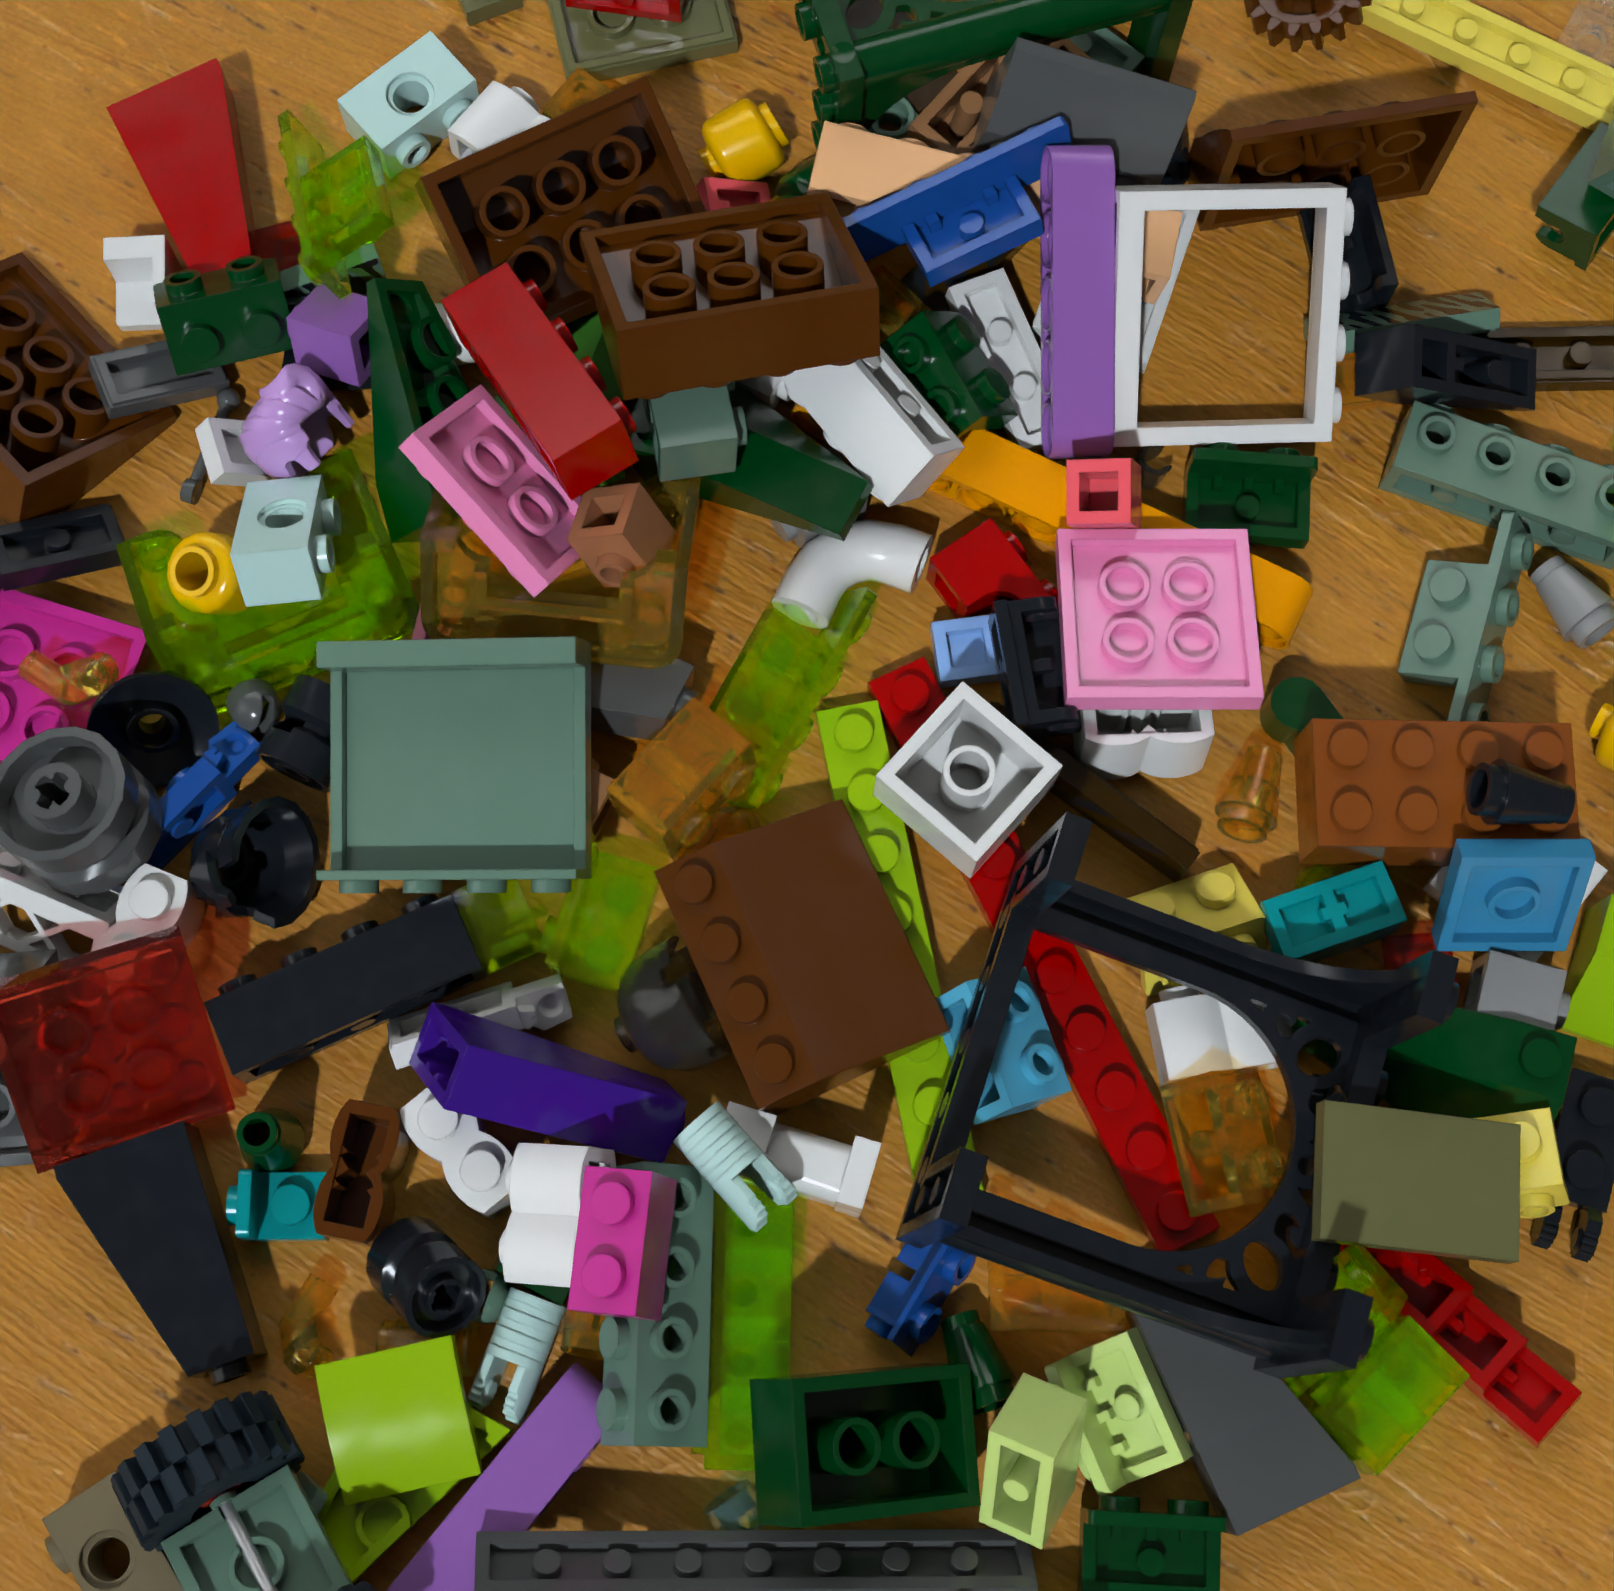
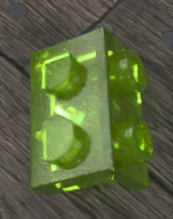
(601, 921)

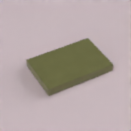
(626, 45)
(1416, 1182)

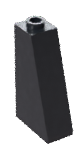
(172, 1245)

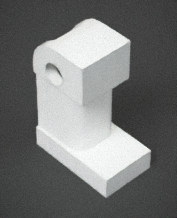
(814, 1164)

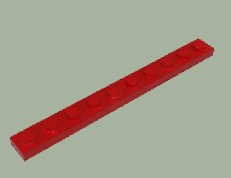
(1083, 1031)

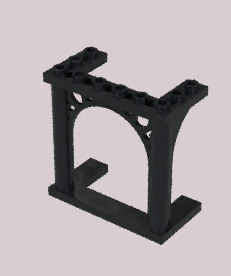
(1362, 1013)

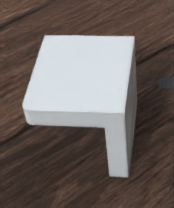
(136, 267)

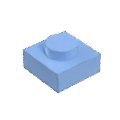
(963, 651)

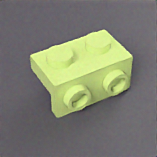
(1128, 1414)

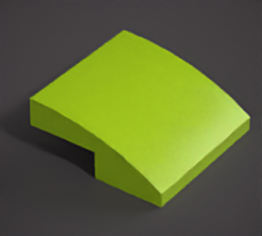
(398, 1420)

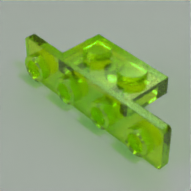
(334, 200)
(780, 683)

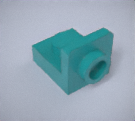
(274, 1205)

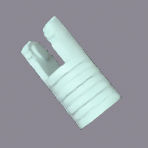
(725, 1151)
(521, 1337)

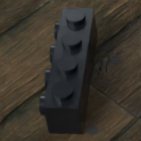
(344, 988)

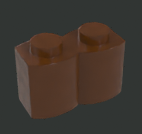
(367, 1156)

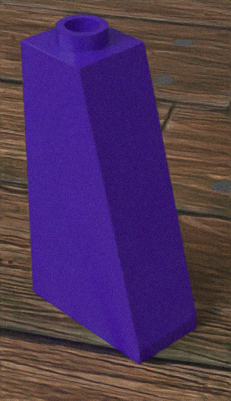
(544, 1086)

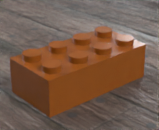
(1402, 786)

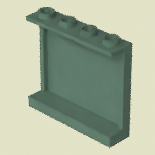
(459, 763)

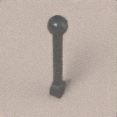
(191, 489)

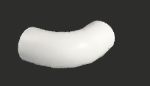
(829, 567)

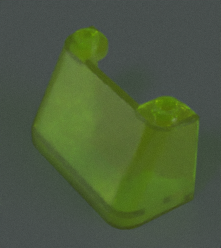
(276, 642)

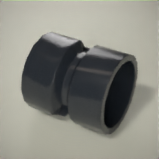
(302, 740)
(426, 1277)

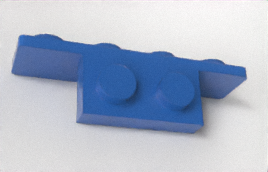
(962, 211)

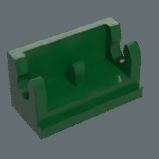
(1578, 208)

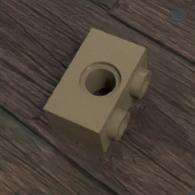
(85, 1528)

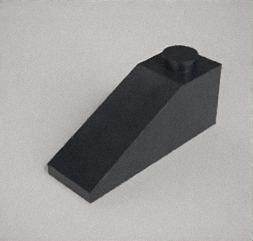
(1444, 368)

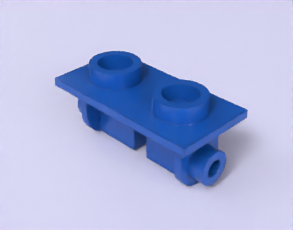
(912, 1310)

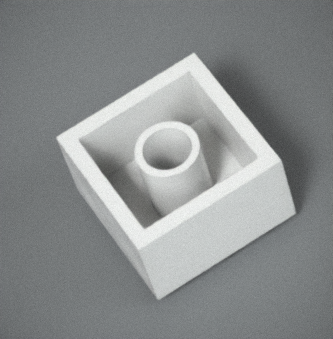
(966, 779)

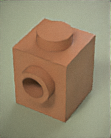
(618, 531)

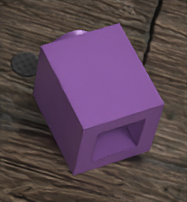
(332, 335)

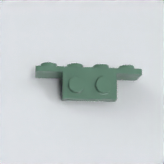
(1464, 619)

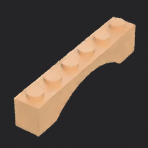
(867, 167)

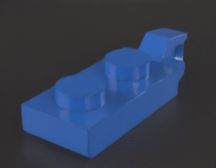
(203, 790)

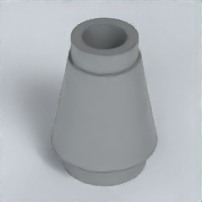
(1574, 602)

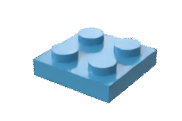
(1512, 894)

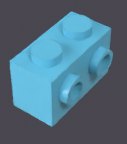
(1026, 1061)

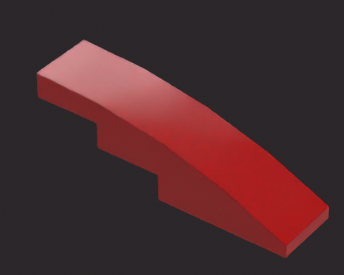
(1491, 1351)

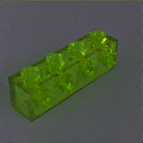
(746, 1325)

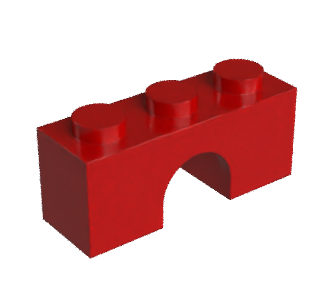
(982, 570)

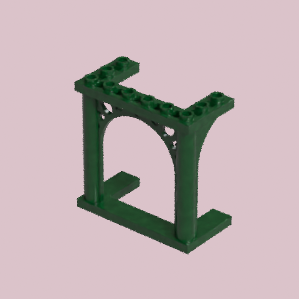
(877, 66)

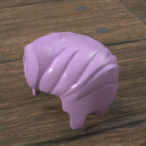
(291, 423)

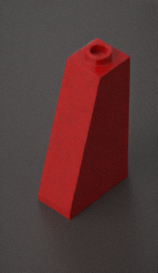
(192, 163)

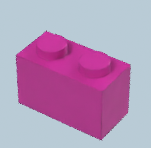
(622, 1243)

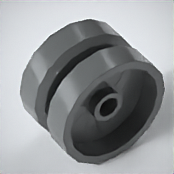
(77, 811)

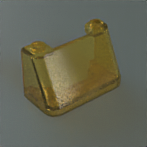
(637, 625)

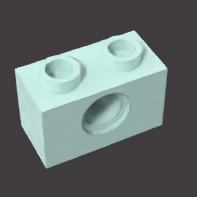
(418, 76)
(285, 540)

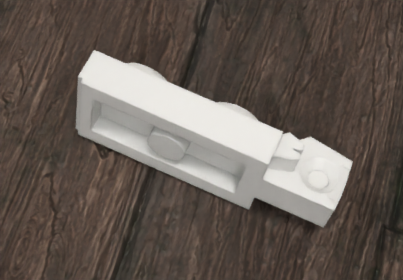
(534, 1004)

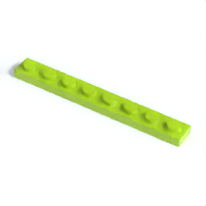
(853, 756)

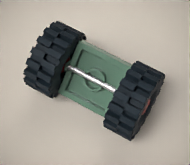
(229, 1503)

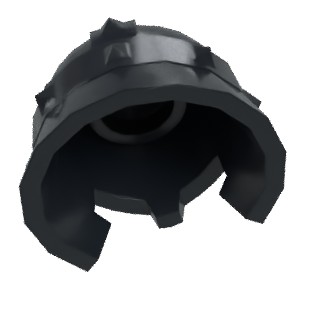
(257, 862)

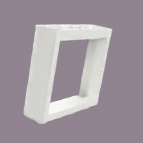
(1325, 335)

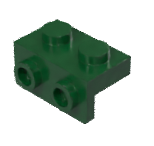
(223, 314)
(950, 371)
(1251, 492)
(1148, 1548)

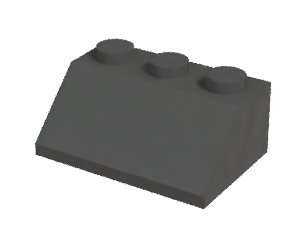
(1097, 100)

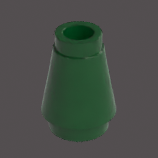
(281, 1148)
(970, 1342)

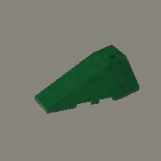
(410, 385)
(777, 473)
(1473, 1067)

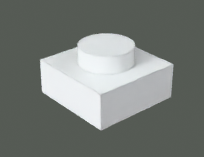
(224, 453)

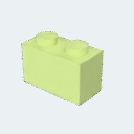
(1032, 1460)

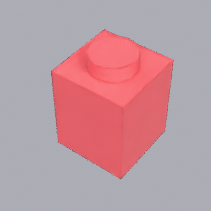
(1103, 493)

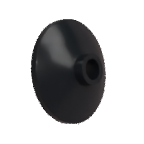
(158, 747)

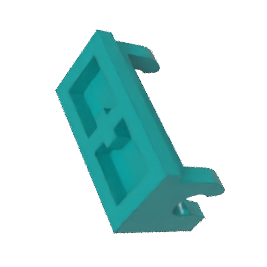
(1334, 914)

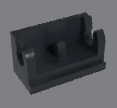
(1364, 250)
(1030, 666)

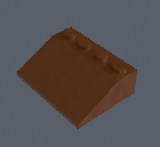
(1393, 143)
(564, 177)
(731, 295)
(51, 415)
(801, 955)

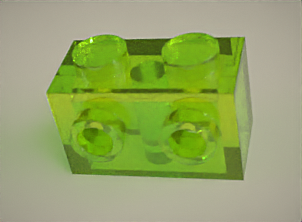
(1387, 1396)

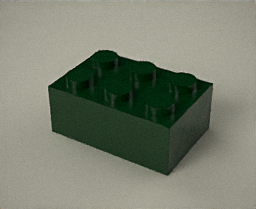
(863, 1444)

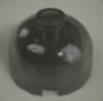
(668, 1011)

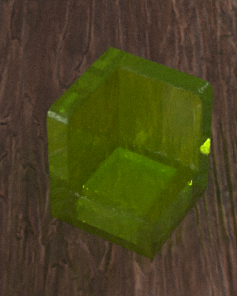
(499, 925)

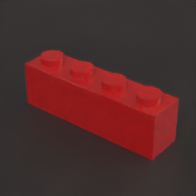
(542, 381)

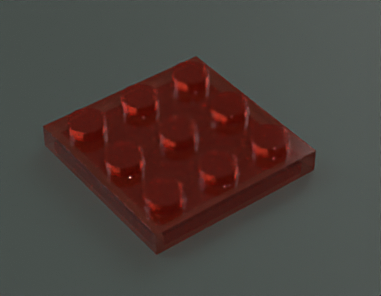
(108, 1048)

